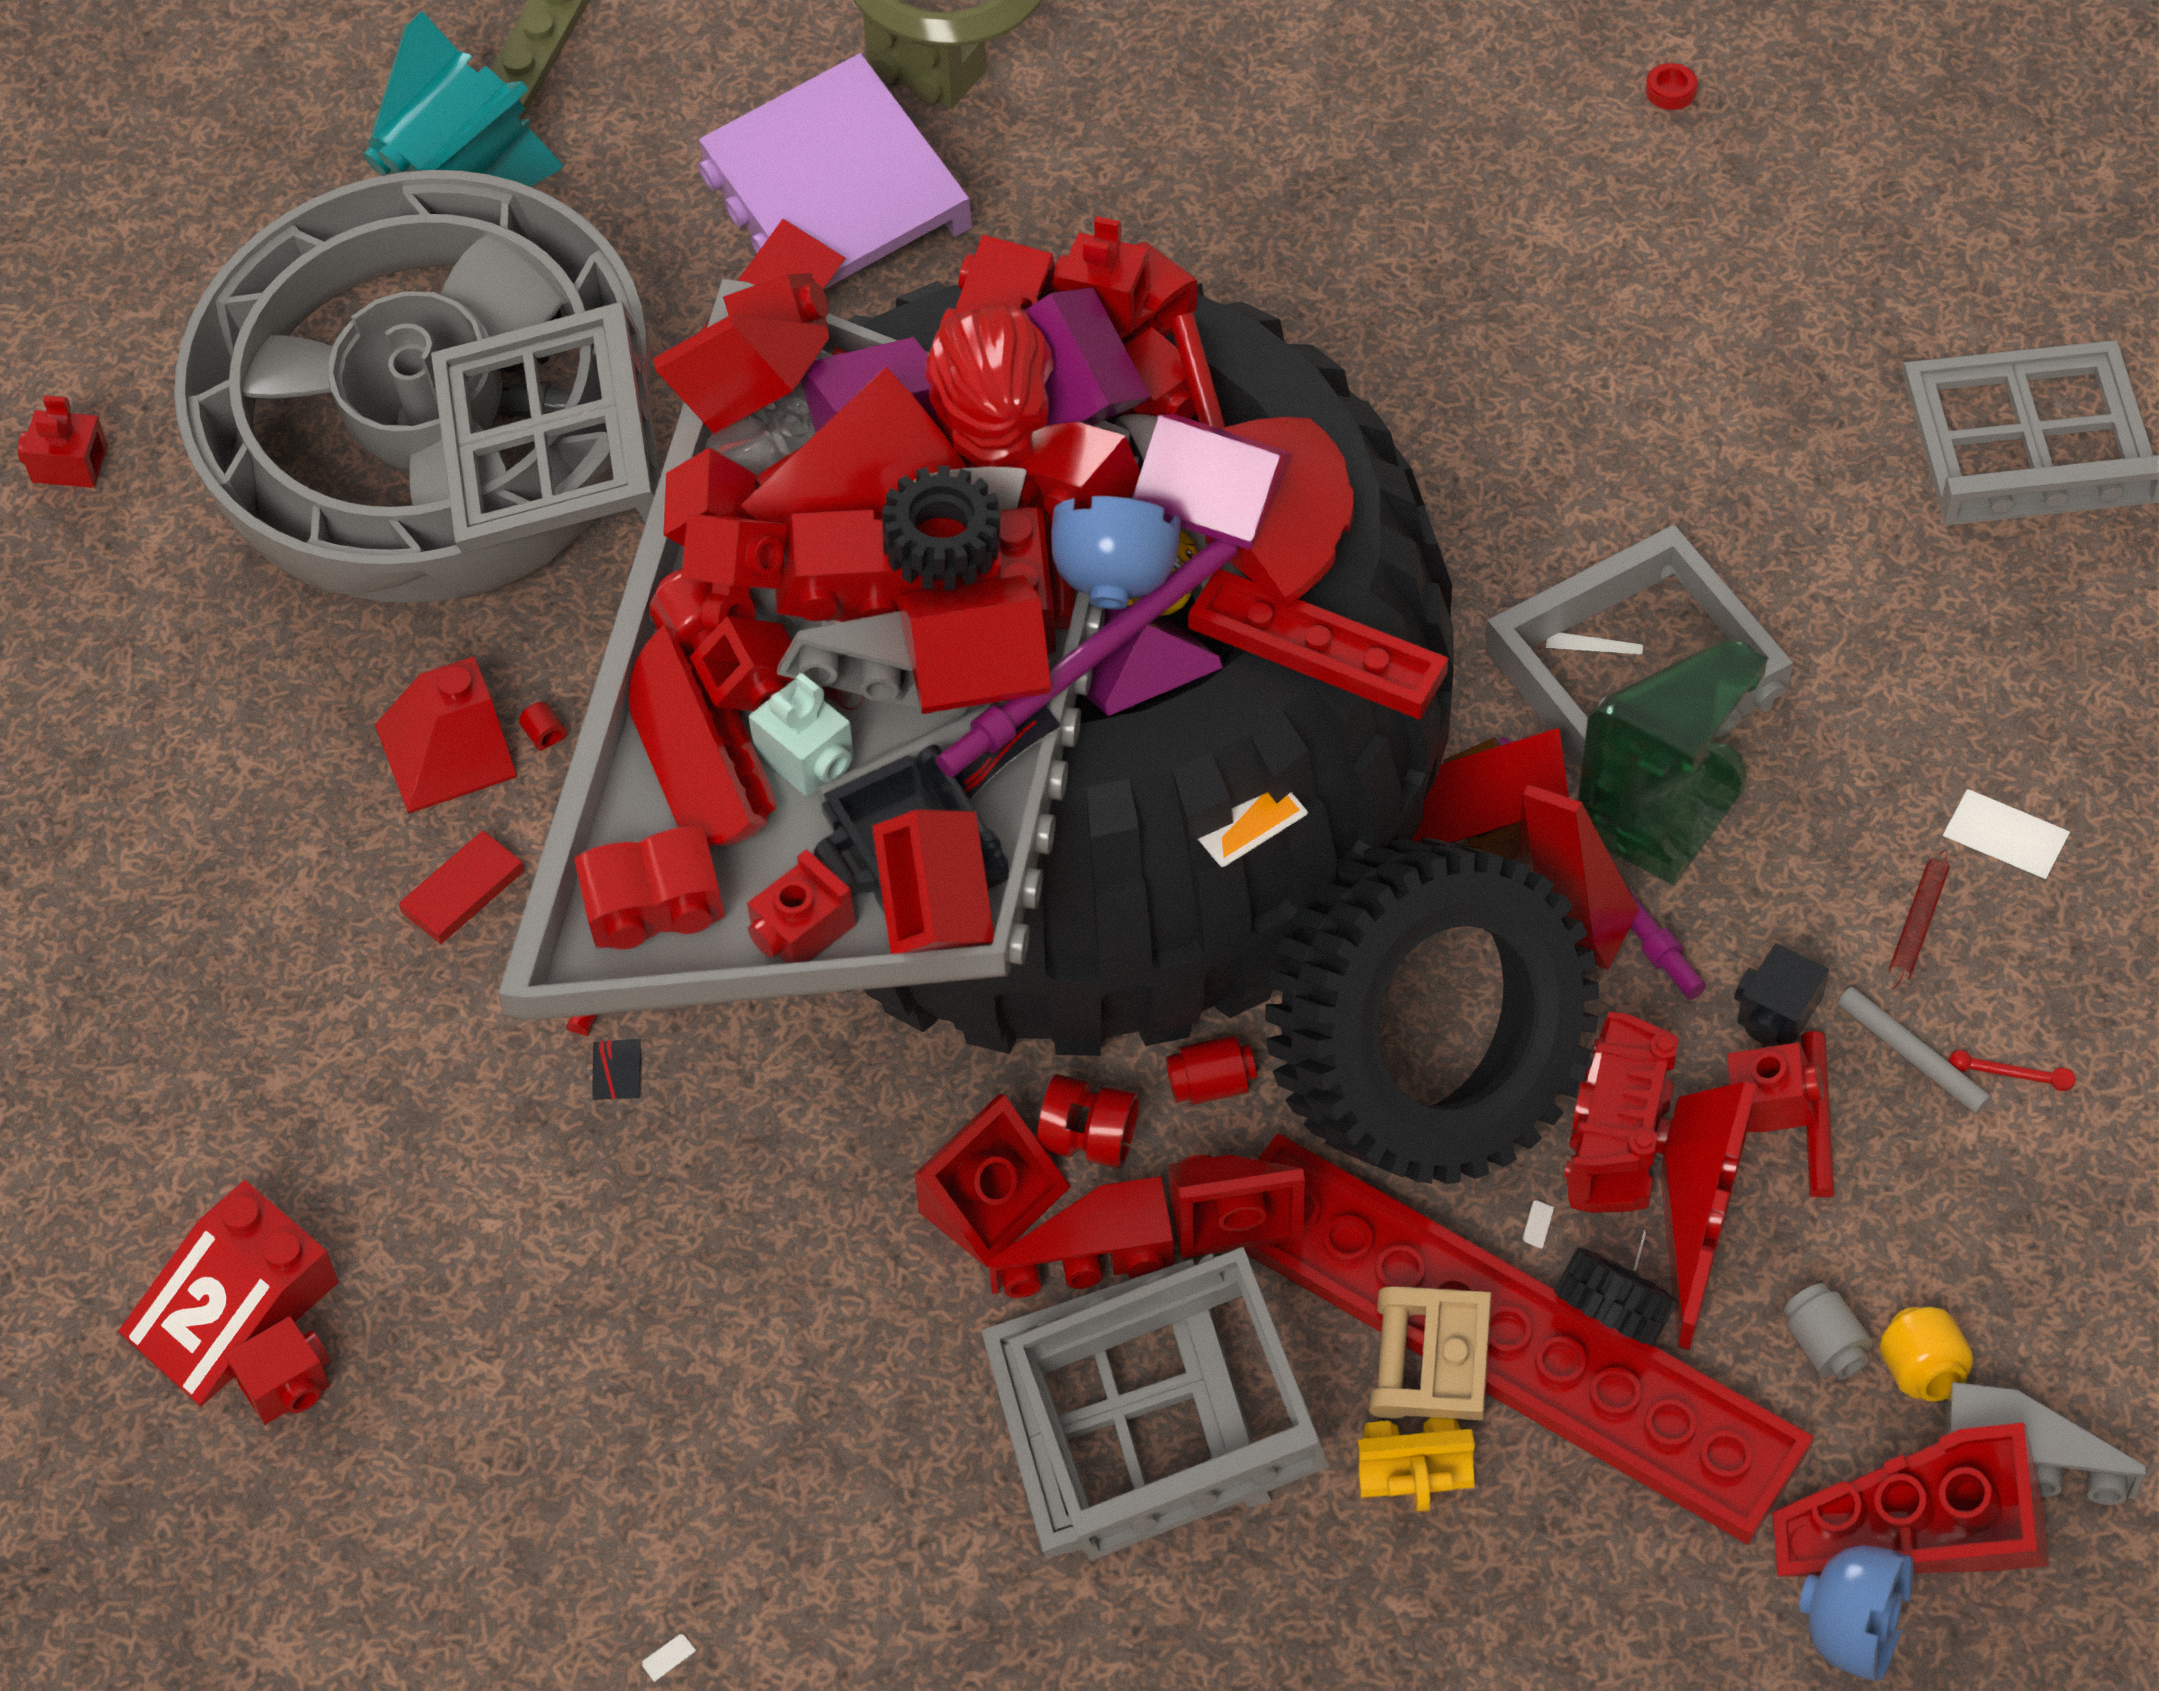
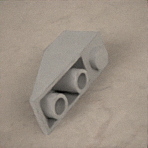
(860, 658)
(2052, 1439)

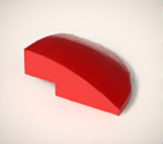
(856, 457)
(1306, 513)

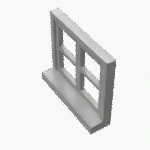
(622, 407)
(2043, 487)
(1206, 1380)

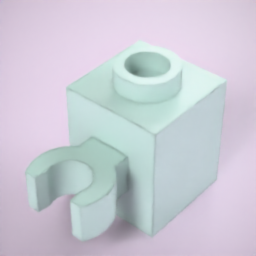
(802, 736)

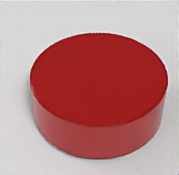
(1671, 86)

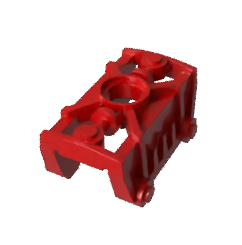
(1620, 1116)

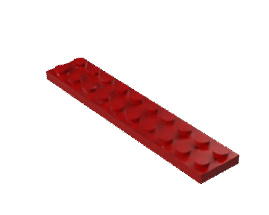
(1544, 1356)

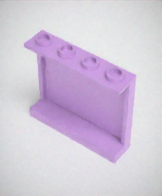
(837, 166)

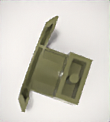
(936, 51)

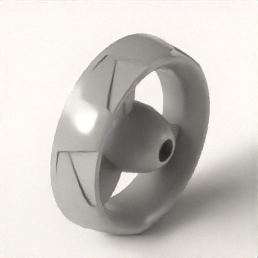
(513, 268)

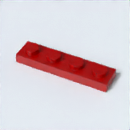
(1319, 644)

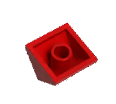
(740, 366)
(975, 643)
(989, 1182)

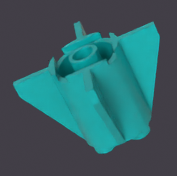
(452, 117)

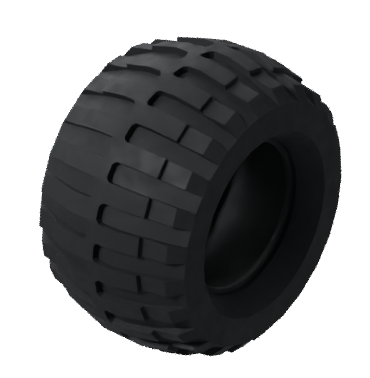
(1131, 905)

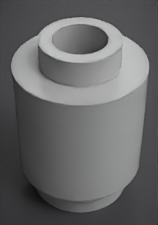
(1828, 1332)

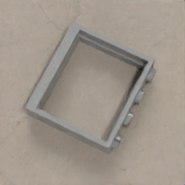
(1602, 586)
(1198, 1489)

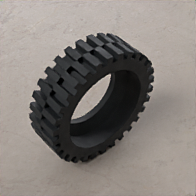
(1339, 987)

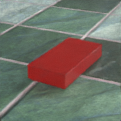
(461, 887)

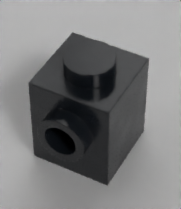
(1780, 996)

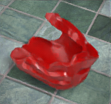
(990, 383)

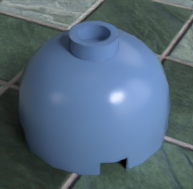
(1114, 548)
(1858, 1608)

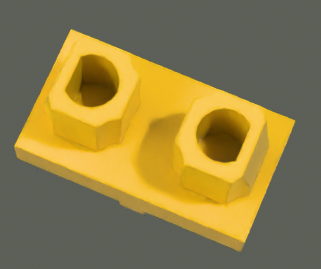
(1415, 1463)

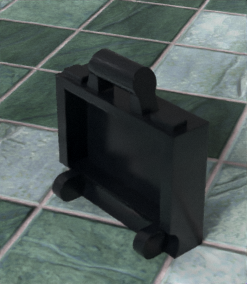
(885, 794)

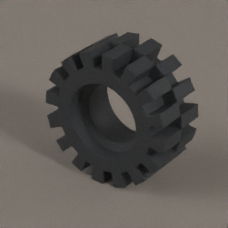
(941, 557)
(1615, 1296)

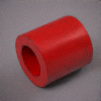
(542, 725)

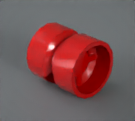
(1108, 1124)

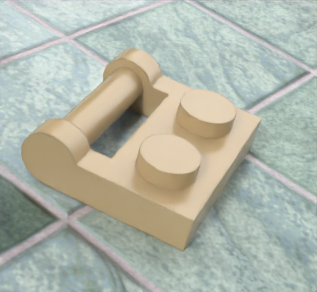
(1452, 1353)

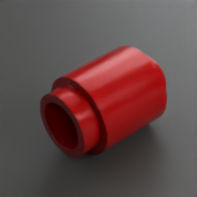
(1210, 1070)

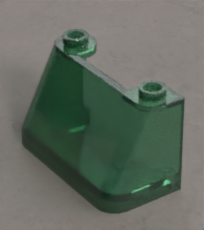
(1650, 761)

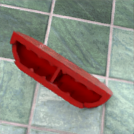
(697, 748)

